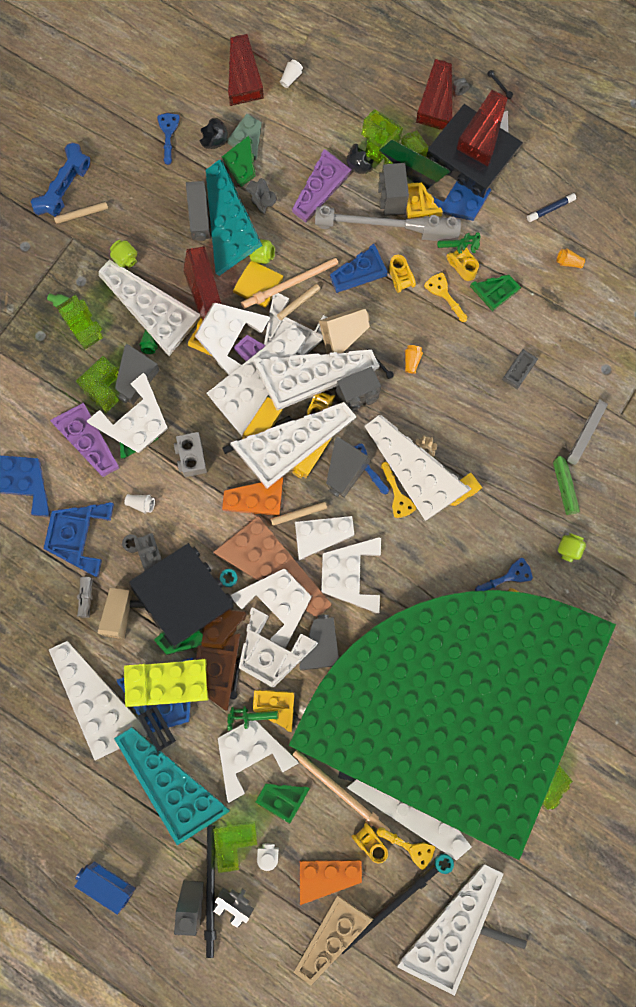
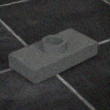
(520, 369)

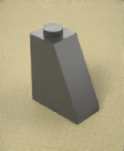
(198, 210)
(131, 367)
(345, 467)
(326, 651)
(189, 908)

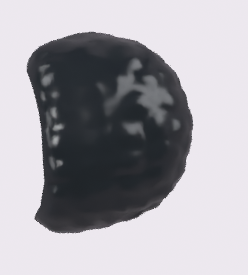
(214, 134)
(358, 161)

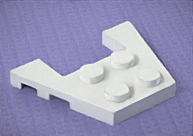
(276, 327)
(221, 330)
(140, 424)
(342, 574)
(283, 597)
(265, 658)
(245, 747)

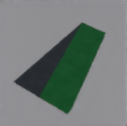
(417, 167)

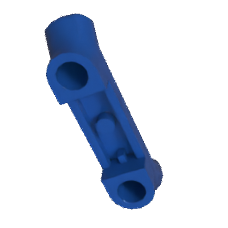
(52, 201)

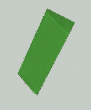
(566, 485)

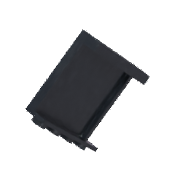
(464, 168)
(181, 595)

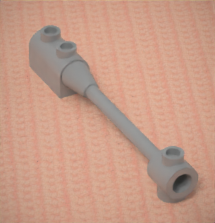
(431, 227)

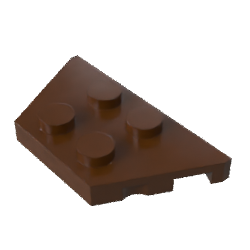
(220, 670)

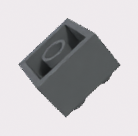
(393, 189)
(358, 389)

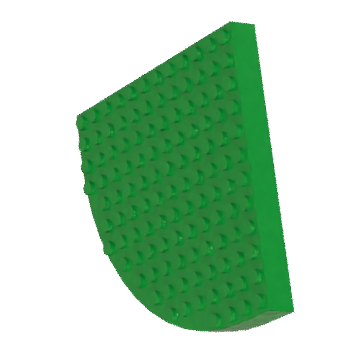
(460, 707)

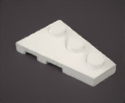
(322, 533)

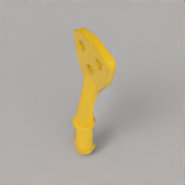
(443, 292)
(398, 497)
(413, 849)

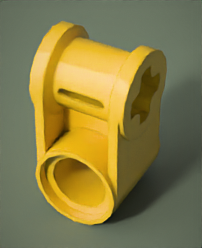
(463, 261)
(402, 276)
(320, 402)
(472, 482)
(369, 843)

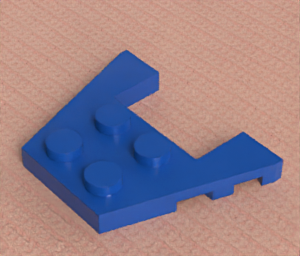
(462, 202)
(24, 477)
(69, 531)
(173, 714)

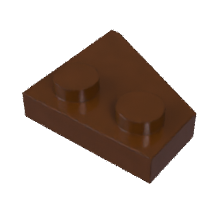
(220, 629)

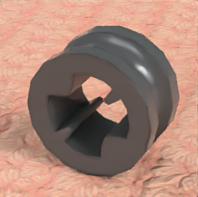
(460, 86)
(124, 543)

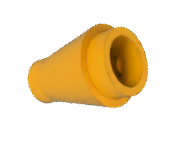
(570, 259)
(412, 358)

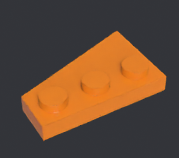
(254, 499)
(326, 877)

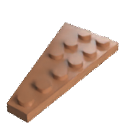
(261, 555)

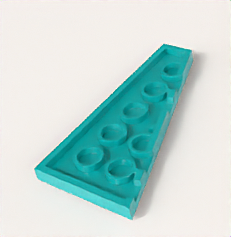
(230, 225)
(175, 795)

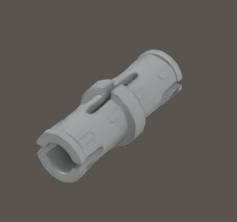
(85, 597)

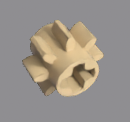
(427, 444)

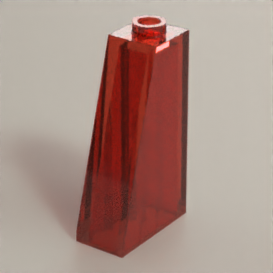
(244, 77)
(436, 102)
(482, 132)
(200, 279)

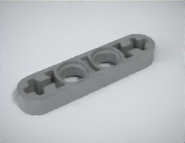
(587, 432)

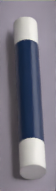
(551, 207)

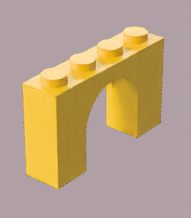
(265, 419)

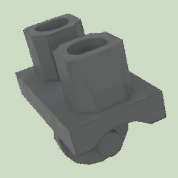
(261, 194)
(148, 551)
(235, 904)

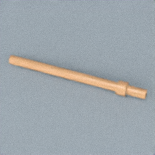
(260, 297)
(371, 818)

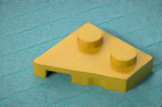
(276, 701)

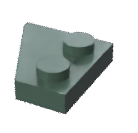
(247, 127)

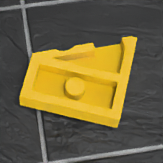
(420, 202)

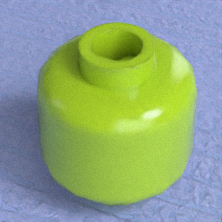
(264, 253)
(123, 254)
(571, 547)

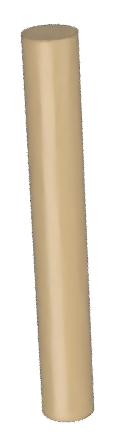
(81, 212)
(299, 301)
(298, 513)

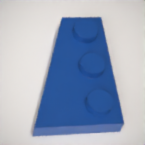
(363, 269)

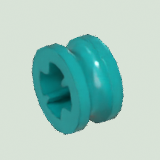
(223, 580)
(446, 870)

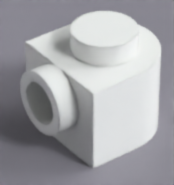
(267, 856)

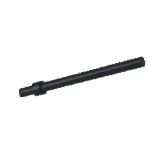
(419, 883)
(210, 933)

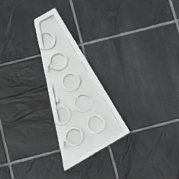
(156, 311)
(304, 376)
(243, 390)
(285, 446)
(420, 474)
(95, 704)
(432, 830)
(448, 942)

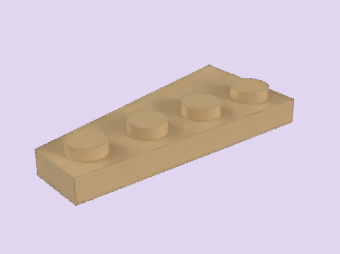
(334, 935)

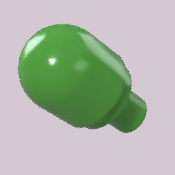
(58, 299)

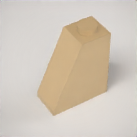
(343, 329)
(116, 613)

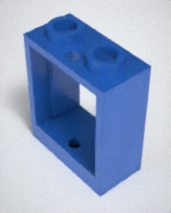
(104, 887)

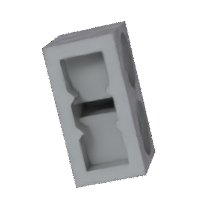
(193, 454)

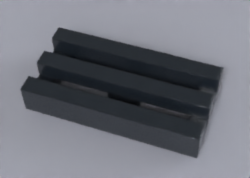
(148, 713)

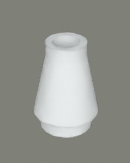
(291, 73)
(142, 503)

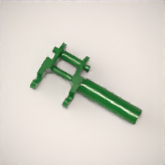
(463, 243)
(249, 716)

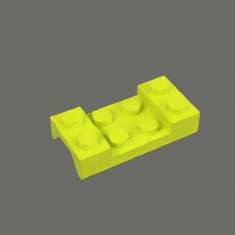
(165, 683)

